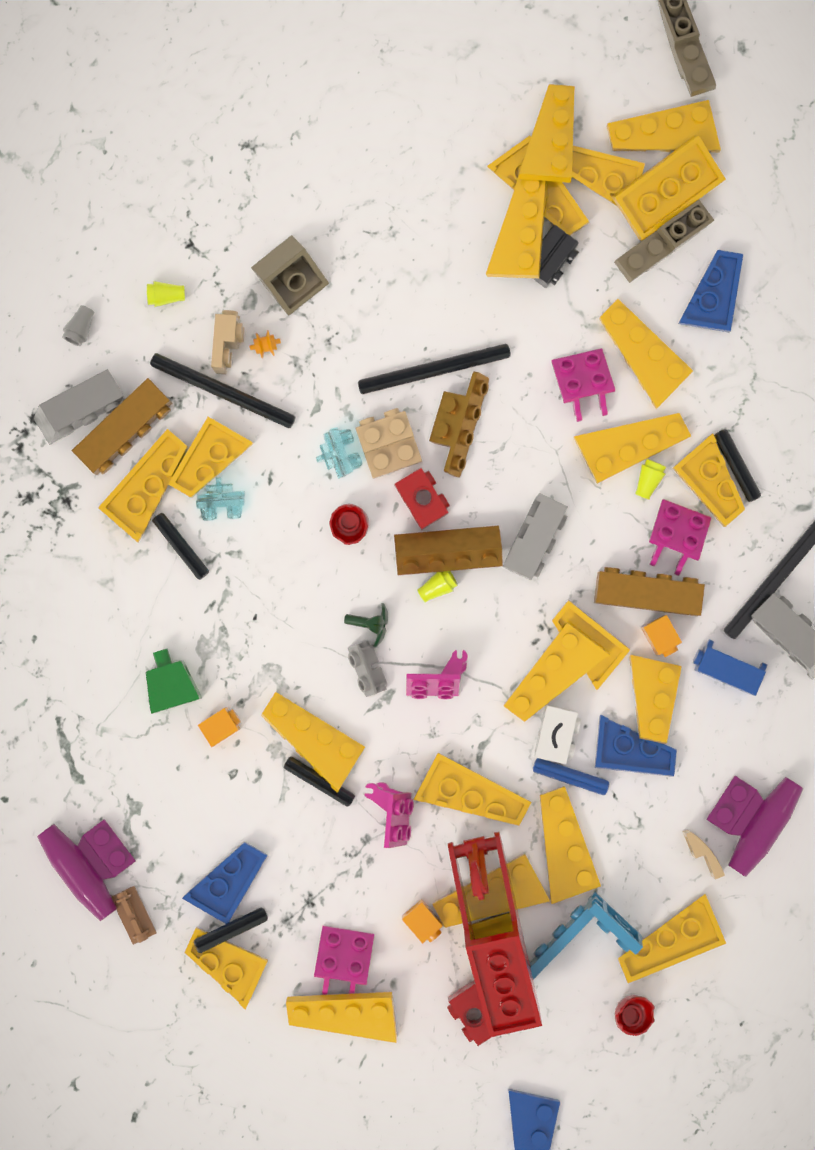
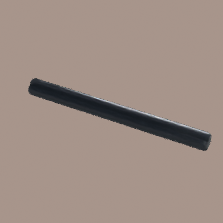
(434, 368)
(222, 390)
(772, 582)

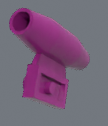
(755, 820)
(85, 866)

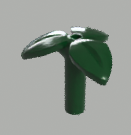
(375, 624)

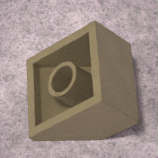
(290, 275)

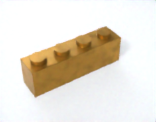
(122, 427)
(448, 550)
(649, 593)

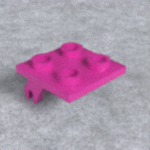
(583, 376)
(680, 531)
(441, 685)
(398, 808)
(343, 956)

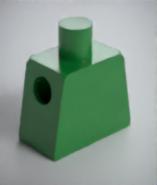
(169, 683)

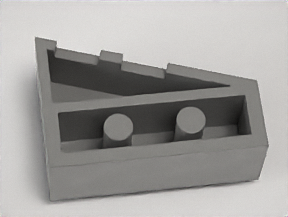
(78, 406)
(536, 537)
(788, 630)

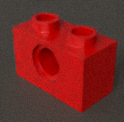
(411, 486)
(460, 1003)

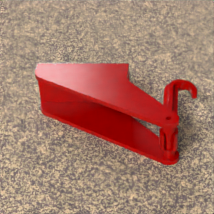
(500, 960)

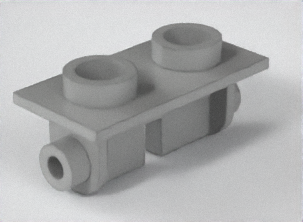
(361, 658)

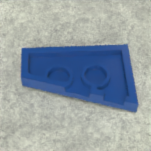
(716, 294)
(623, 750)
(228, 883)
(532, 1120)

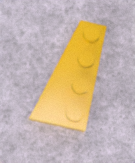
(665, 129)
(551, 142)
(559, 204)
(521, 234)
(645, 353)
(623, 446)
(142, 489)
(559, 667)
(319, 743)
(464, 790)
(567, 855)
(526, 889)
(679, 939)
(348, 1014)

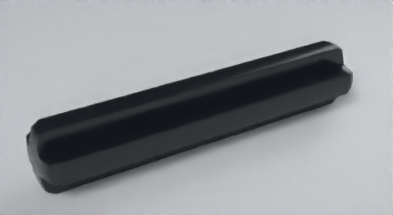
(737, 465)
(180, 546)
(313, 778)
(230, 930)

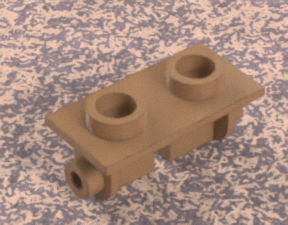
(133, 915)

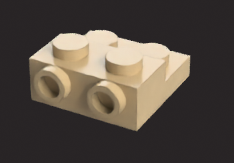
(227, 336)
(388, 443)

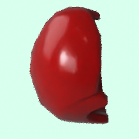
(349, 524)
(634, 1015)

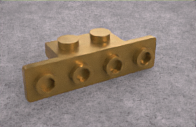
(457, 422)

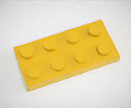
(669, 188)

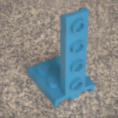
(608, 921)

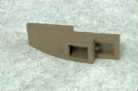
(686, 46)
(664, 241)

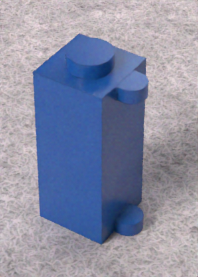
(729, 669)

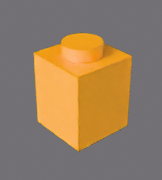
(662, 636)
(220, 726)
(422, 922)

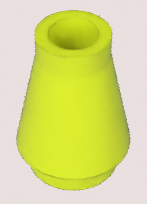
(164, 293)
(650, 477)
(438, 585)

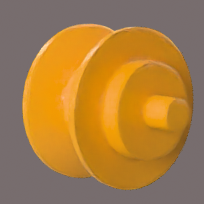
(265, 344)

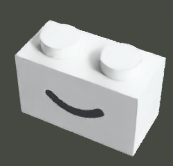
(556, 734)

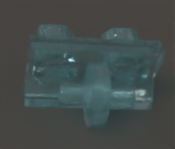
(335, 454)
(210, 501)

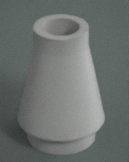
(78, 327)

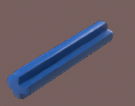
(571, 776)

